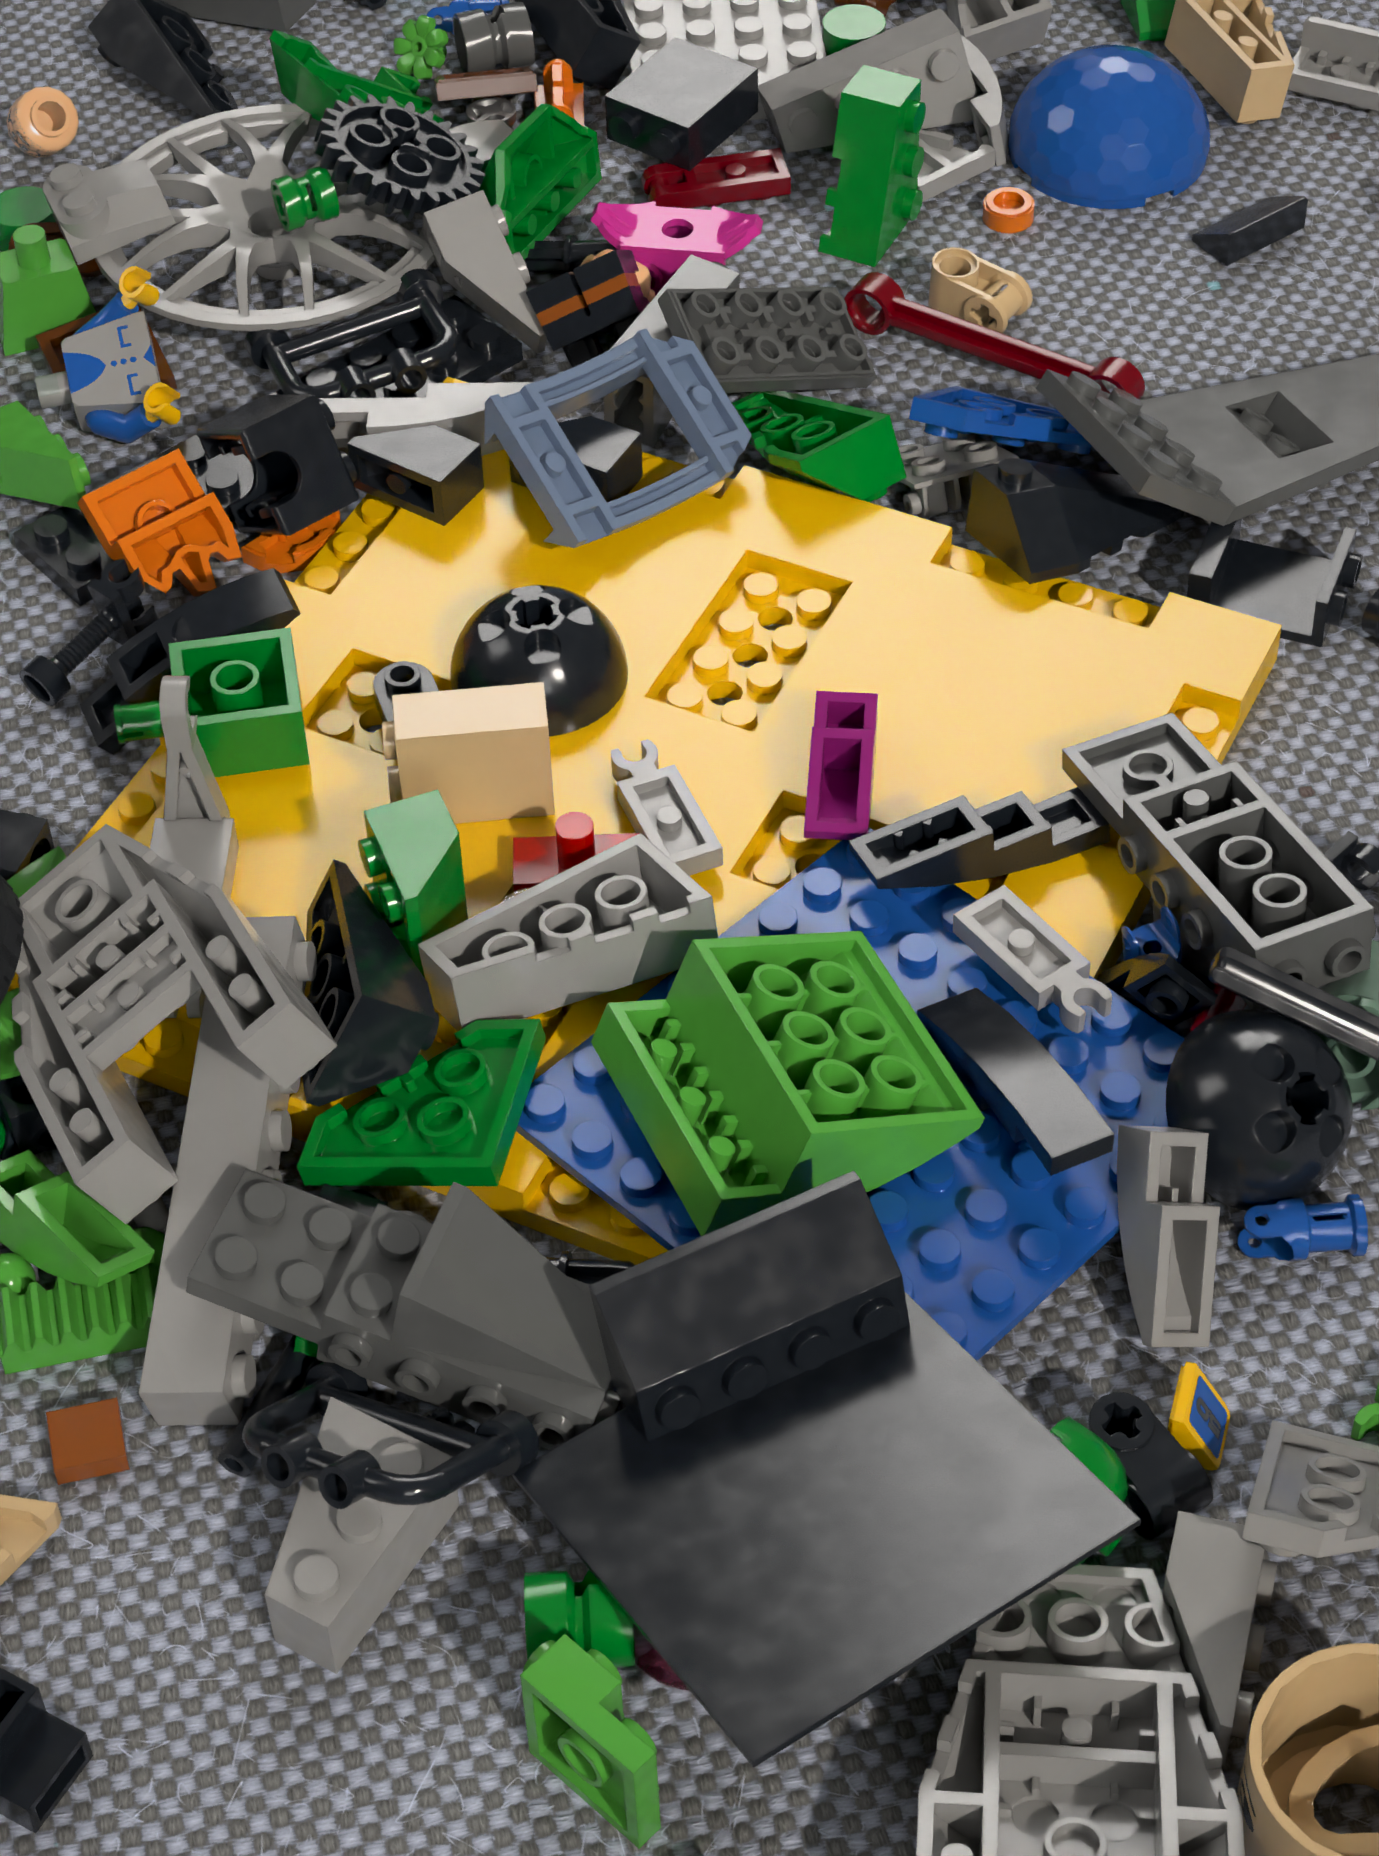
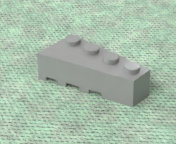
(569, 937)

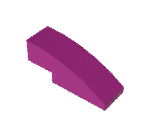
(841, 765)

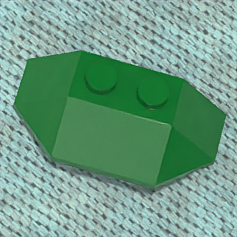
(541, 174)

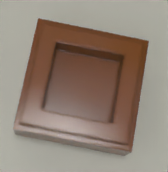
(87, 1441)

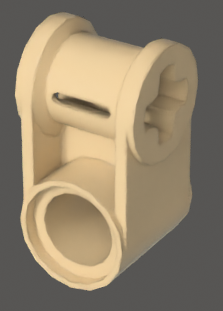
(972, 289)

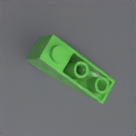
(37, 462)

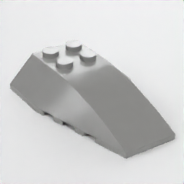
(1078, 1734)

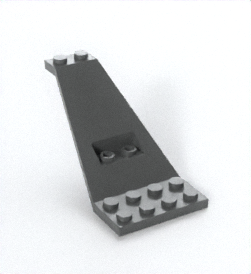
(1231, 443)

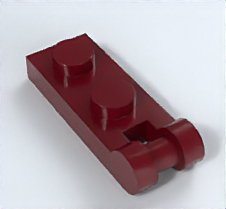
(719, 180)

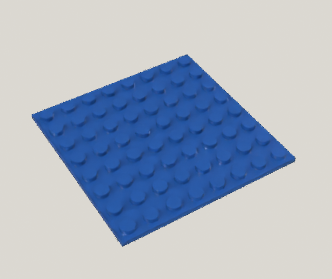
(971, 1229)

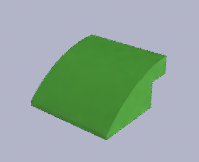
(781, 1073)

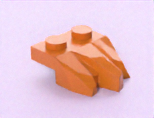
(162, 524)

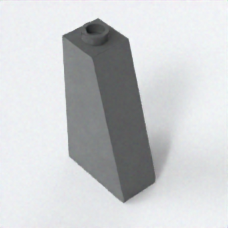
(638, 402)

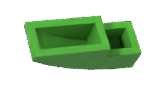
(63, 1227)

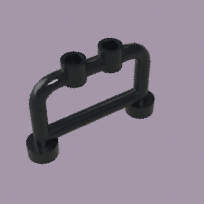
(418, 297)
(498, 1446)

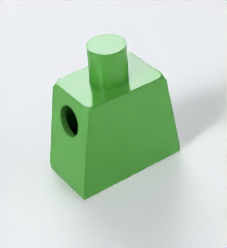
(38, 289)

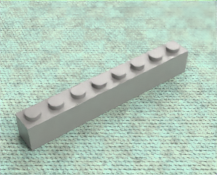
(234, 1121)

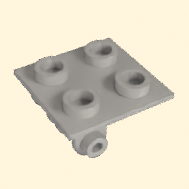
(945, 471)

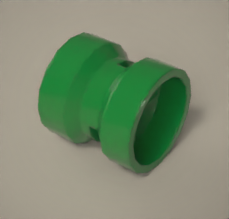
(305, 198)

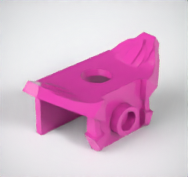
(669, 235)

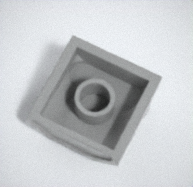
(105, 206)

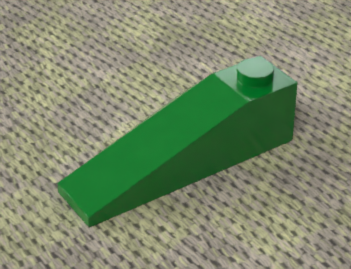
(824, 442)

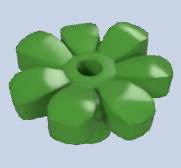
(421, 48)

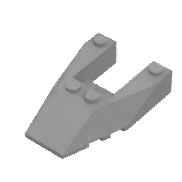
(104, 960)

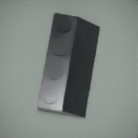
(749, 1306)

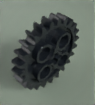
(396, 155)

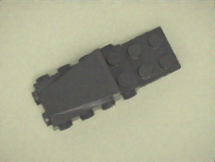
(1222, 855)
(426, 1308)

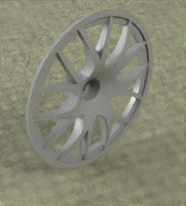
(246, 228)

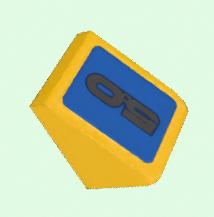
(1199, 1417)

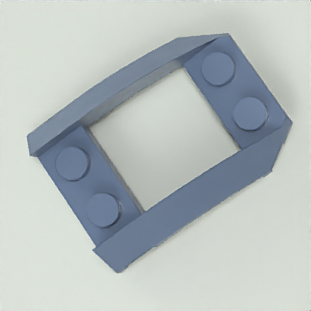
(553, 470)

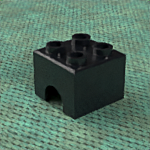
(293, 460)

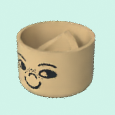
(1308, 1735)

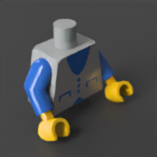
(114, 369)

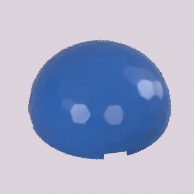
(1109, 128)

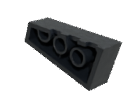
(587, 35)

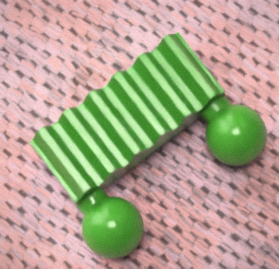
(73, 1320)

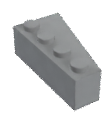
(806, 101)

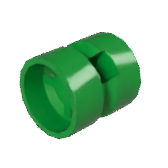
(581, 1611)

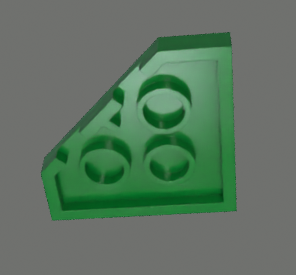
(437, 1121)

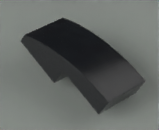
(1159, 987)

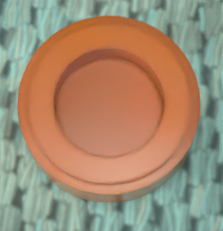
(1008, 210)

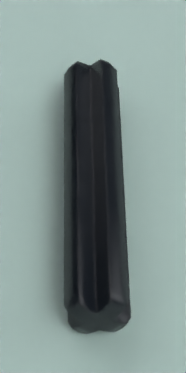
(1296, 1000)

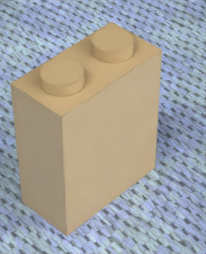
(476, 747)

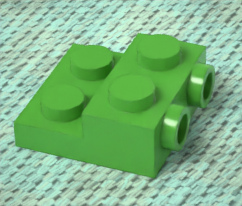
(586, 1741)

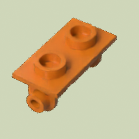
(561, 91)

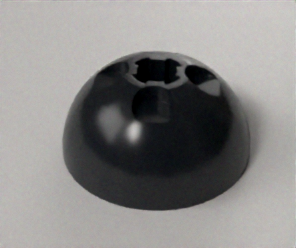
(549, 639)
(1268, 1101)

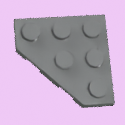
(1314, 1494)

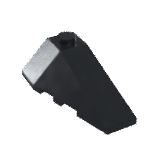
(163, 50)
(1056, 517)
(362, 992)

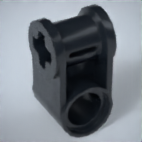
(1158, 1469)

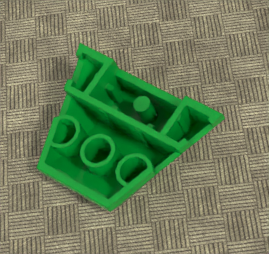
(316, 83)

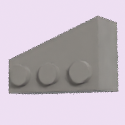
(1001, 25)
(349, 1562)

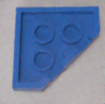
(1006, 419)

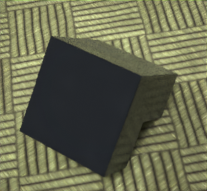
(37, 1754)

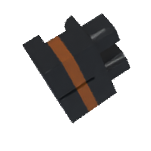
(589, 304)

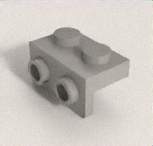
(1337, 63)

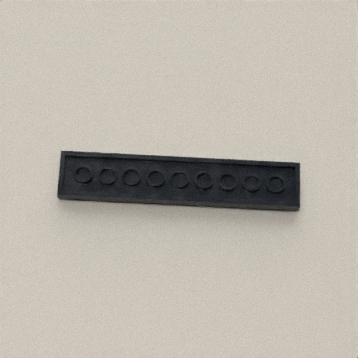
(69, 550)

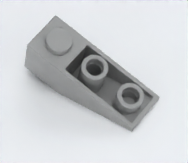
(478, 263)
(1211, 1599)

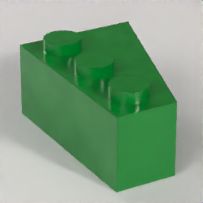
(878, 166)

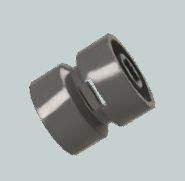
(494, 38)

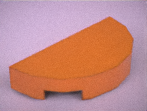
(293, 551)

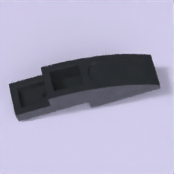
(138, 666)

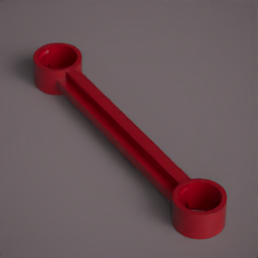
(973, 337)

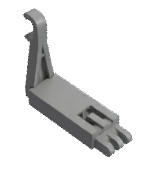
(196, 817)

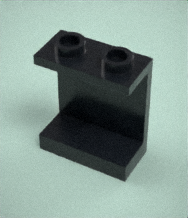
(1275, 583)

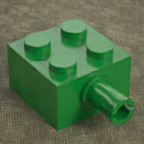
(242, 698)

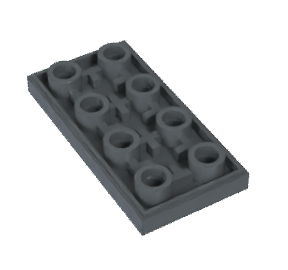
(771, 337)

